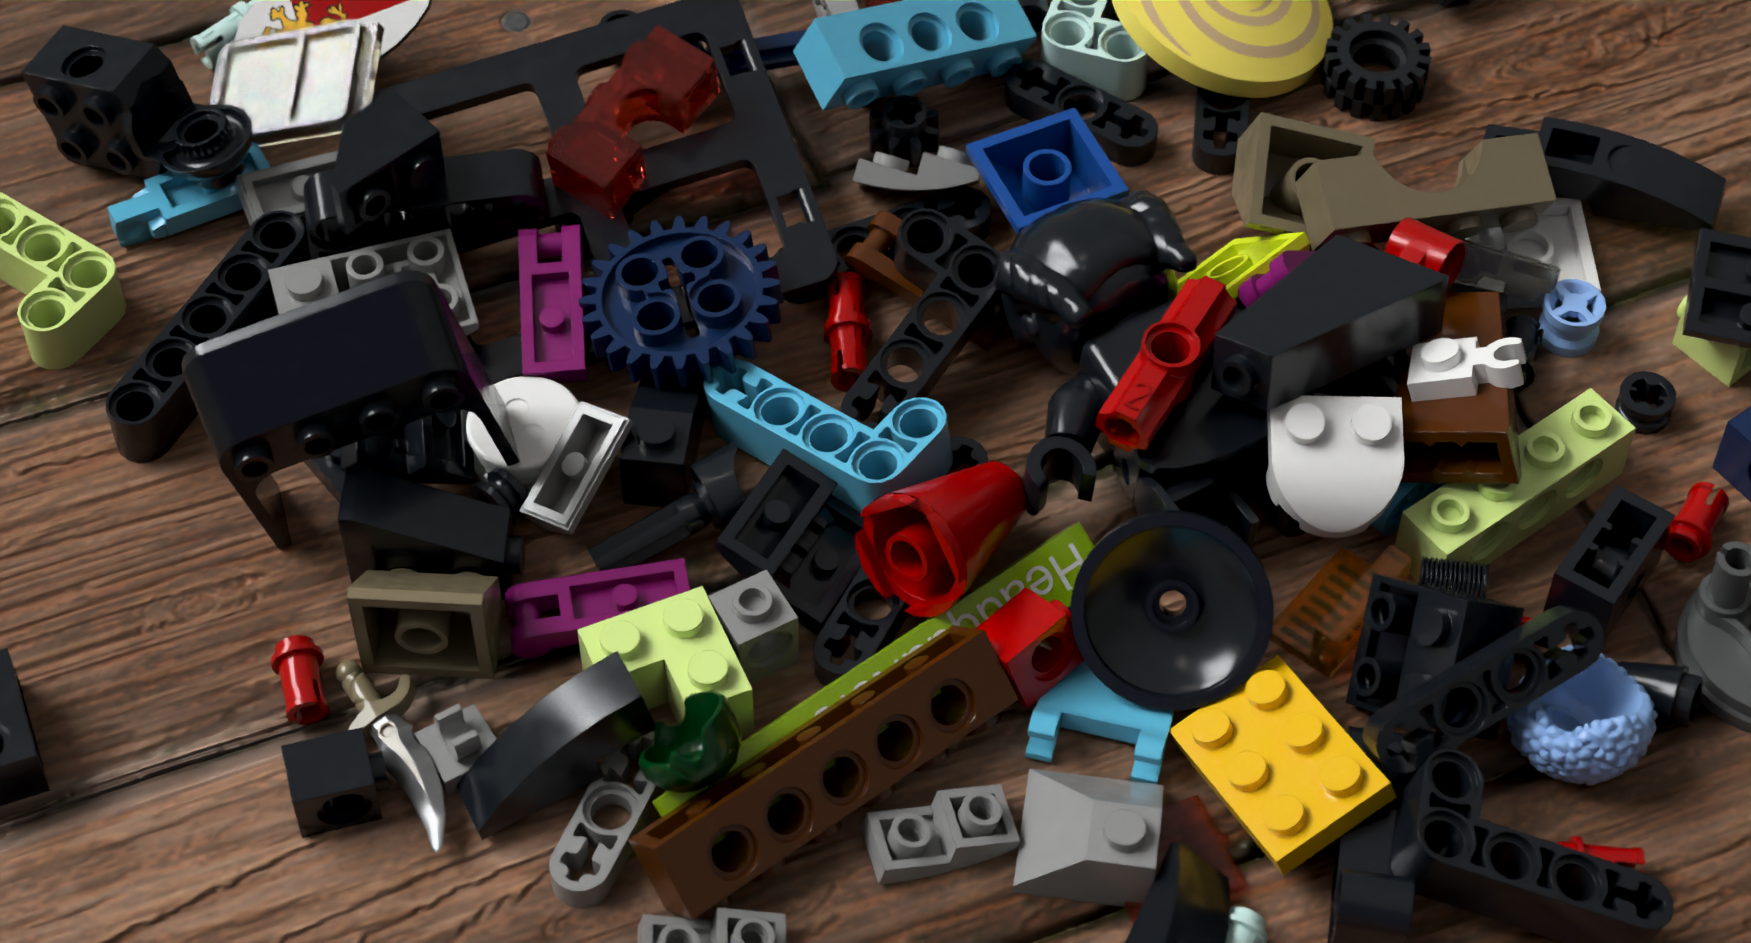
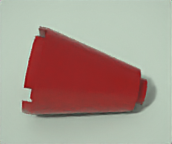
(939, 535)

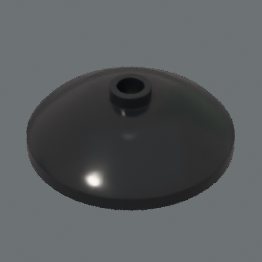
(1163, 654)

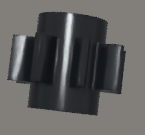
(904, 129)

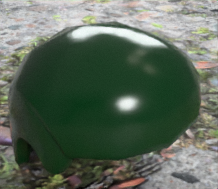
(697, 748)

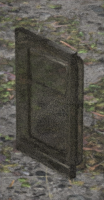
(300, 79)

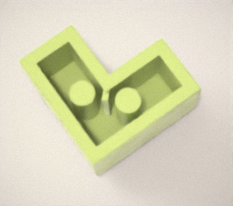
(673, 653)

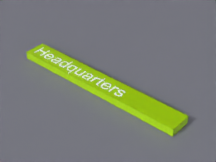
(1046, 570)

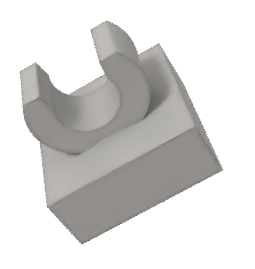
(455, 743)

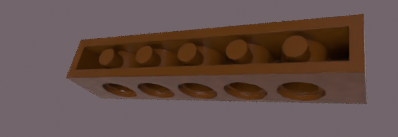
(680, 844)

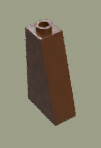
(1468, 435)

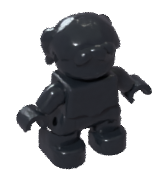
(1084, 294)

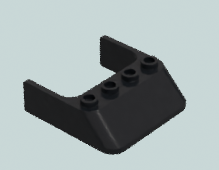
(333, 379)

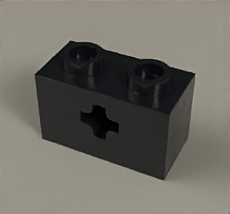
(1611, 558)

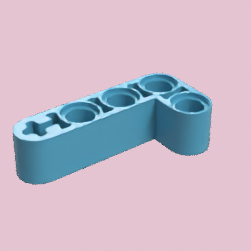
(770, 415)

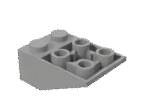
(325, 276)

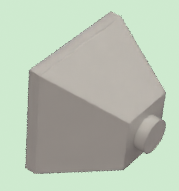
(1088, 838)

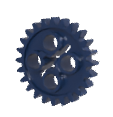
(637, 317)

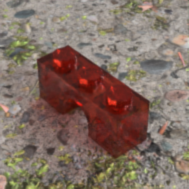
(657, 82)

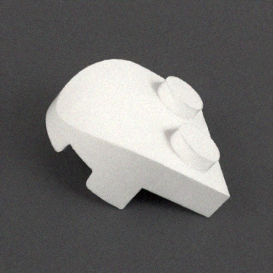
(1335, 461)

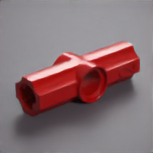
(1166, 364)

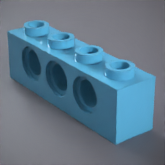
(910, 47)

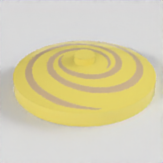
(1232, 44)

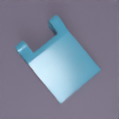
(1090, 707)

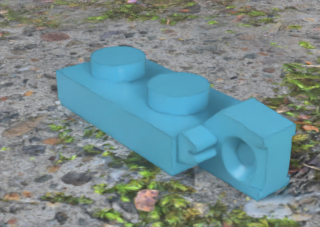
(176, 204)

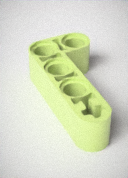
(67, 283)

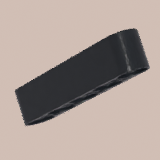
(152, 399)

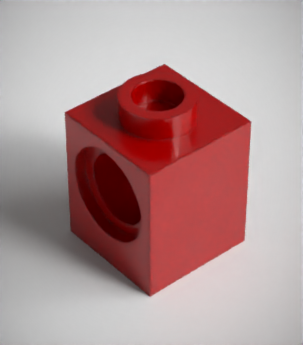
(1033, 643)

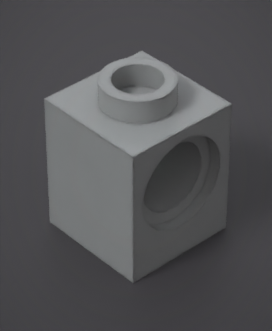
(758, 625)

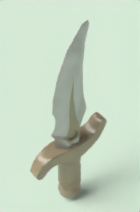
(402, 754)

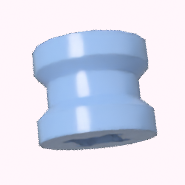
(1572, 318)

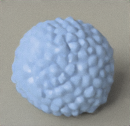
(1586, 725)

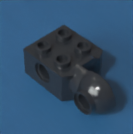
(130, 113)

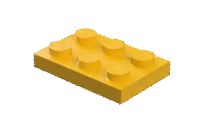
(1282, 765)

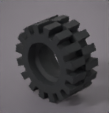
(1375, 90)

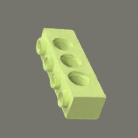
(1560, 466)

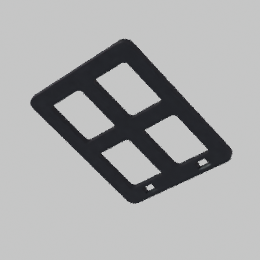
(752, 140)

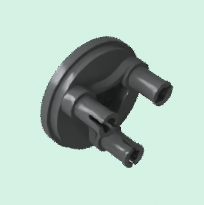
(1716, 636)

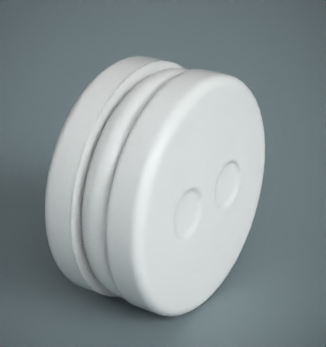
(537, 416)

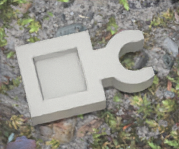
(1457, 366)

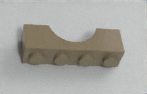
(1495, 186)

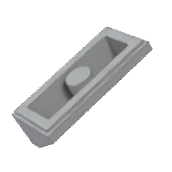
(575, 468)

